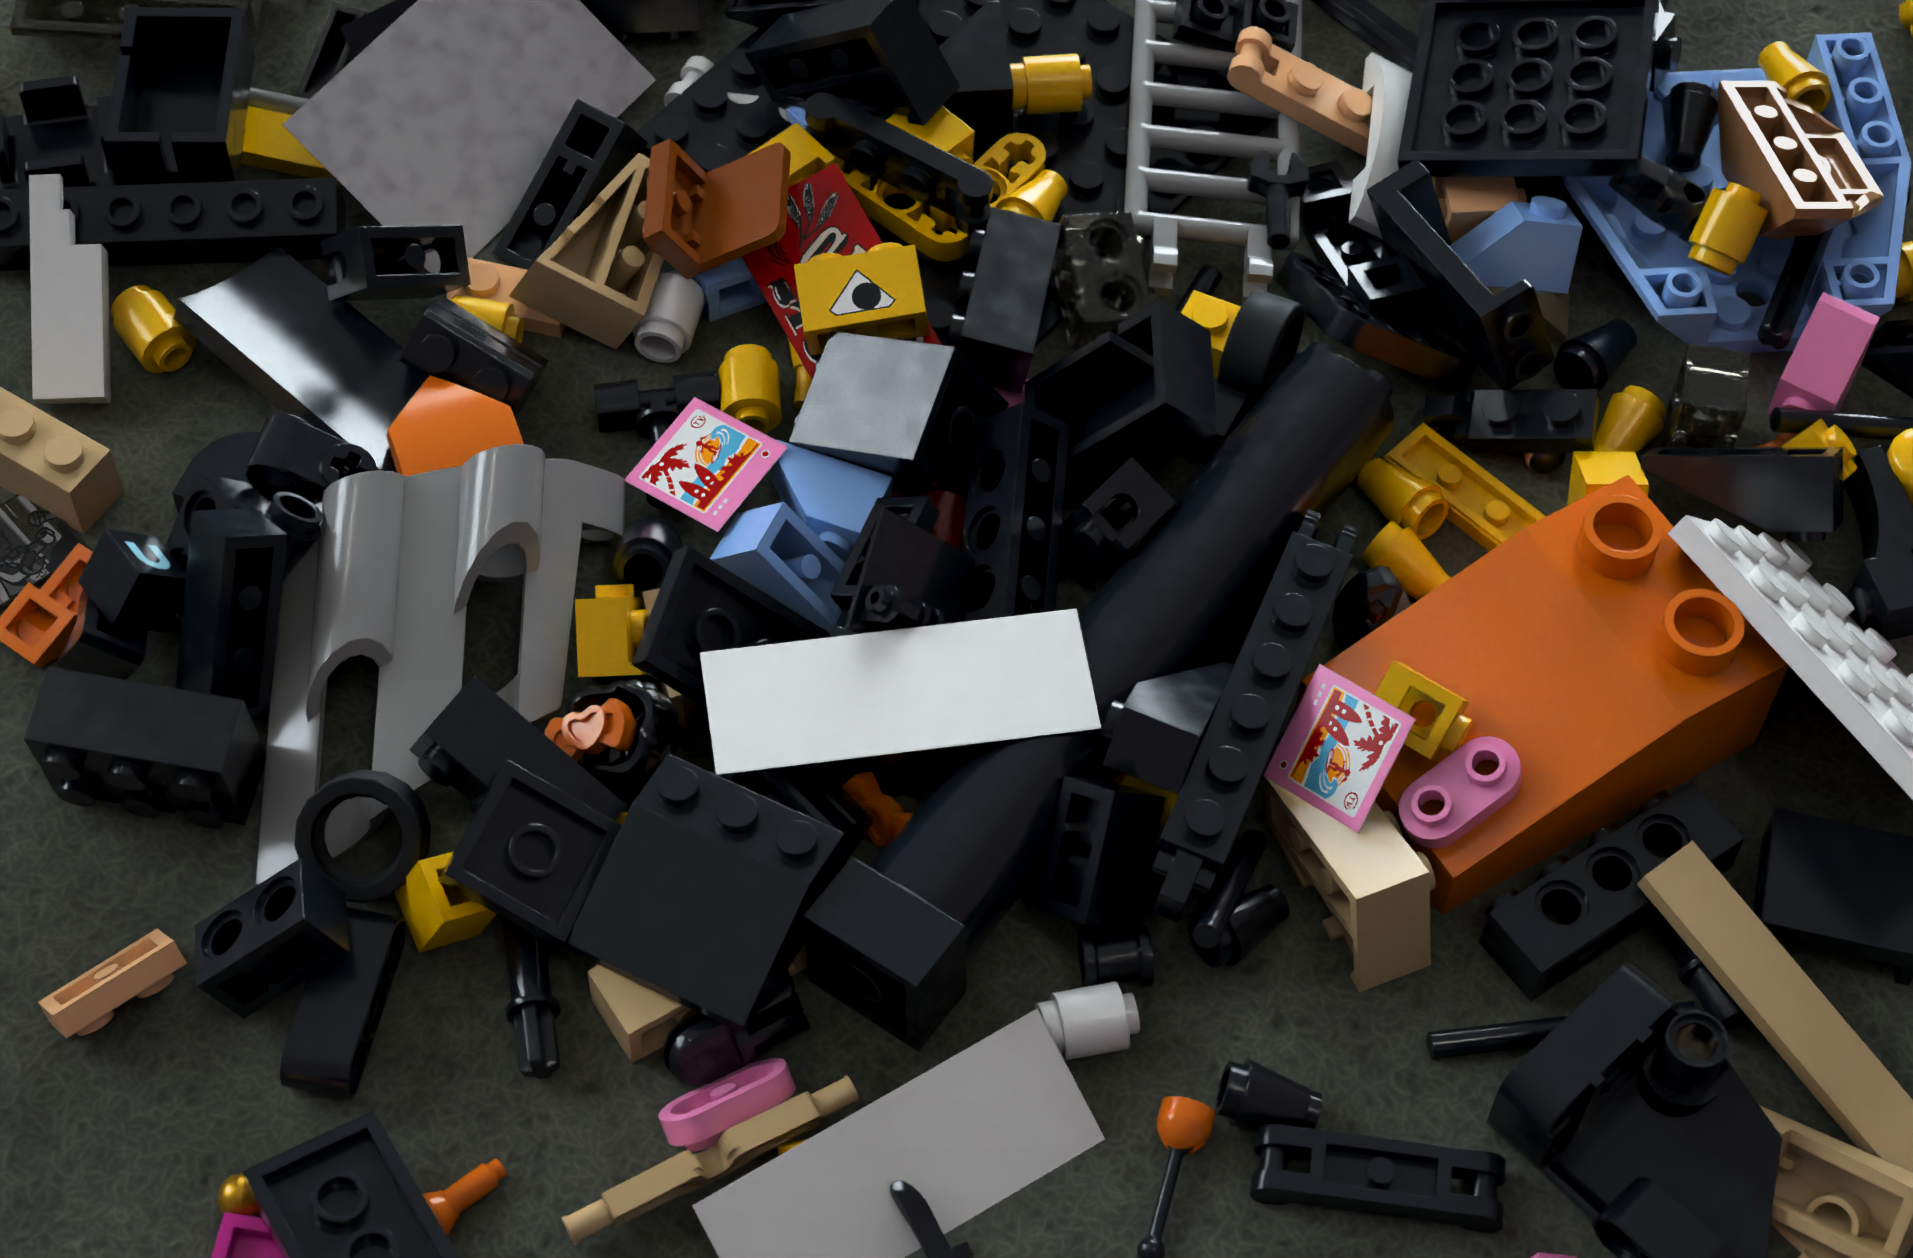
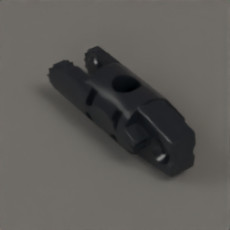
(1663, 197)

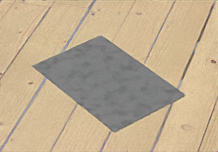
(461, 108)

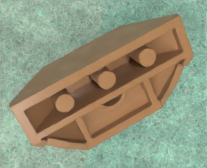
(1792, 159)

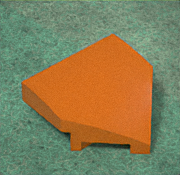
(447, 427)

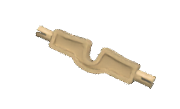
(692, 1171)

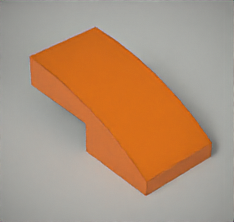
(43, 618)

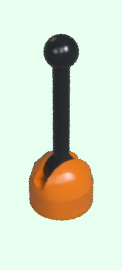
(1183, 1129)

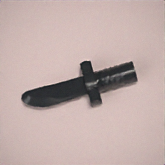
(924, 1224)

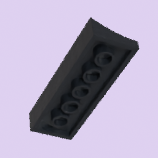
(305, 351)

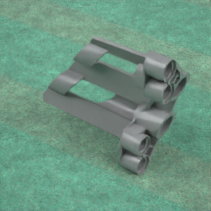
(396, 588)

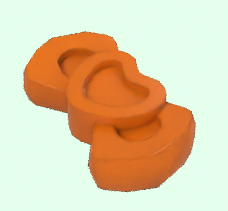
(594, 729)
(885, 811)

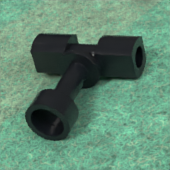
(652, 411)

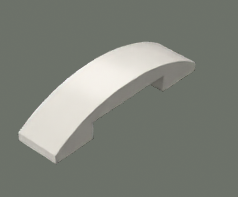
(1390, 93)

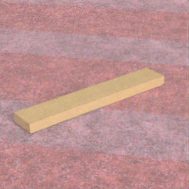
(1784, 1004)

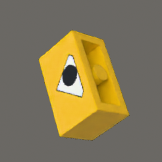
(862, 295)

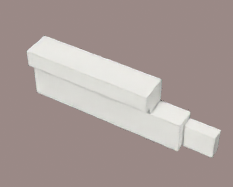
(66, 303)

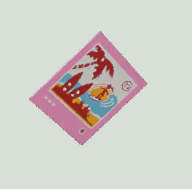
(706, 464)
(1339, 747)

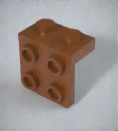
(716, 215)

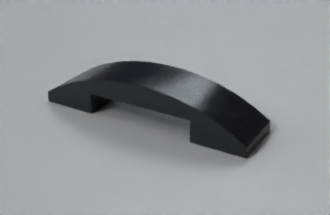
(1348, 250)

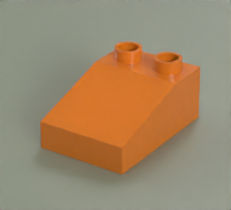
(1588, 657)

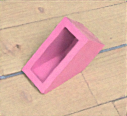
(1825, 357)

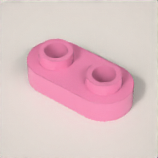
(1466, 794)
(708, 1111)

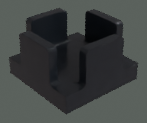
(55, 136)

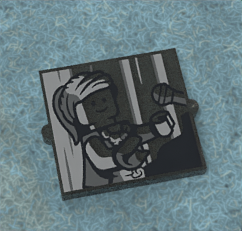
(30, 546)

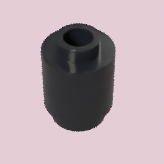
(645, 554)

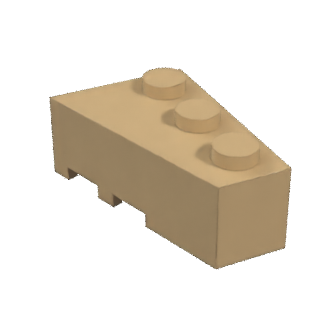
(600, 267)
(1366, 879)

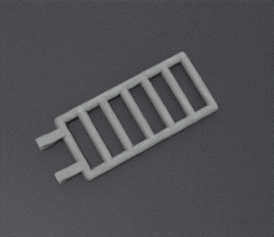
(1143, 135)

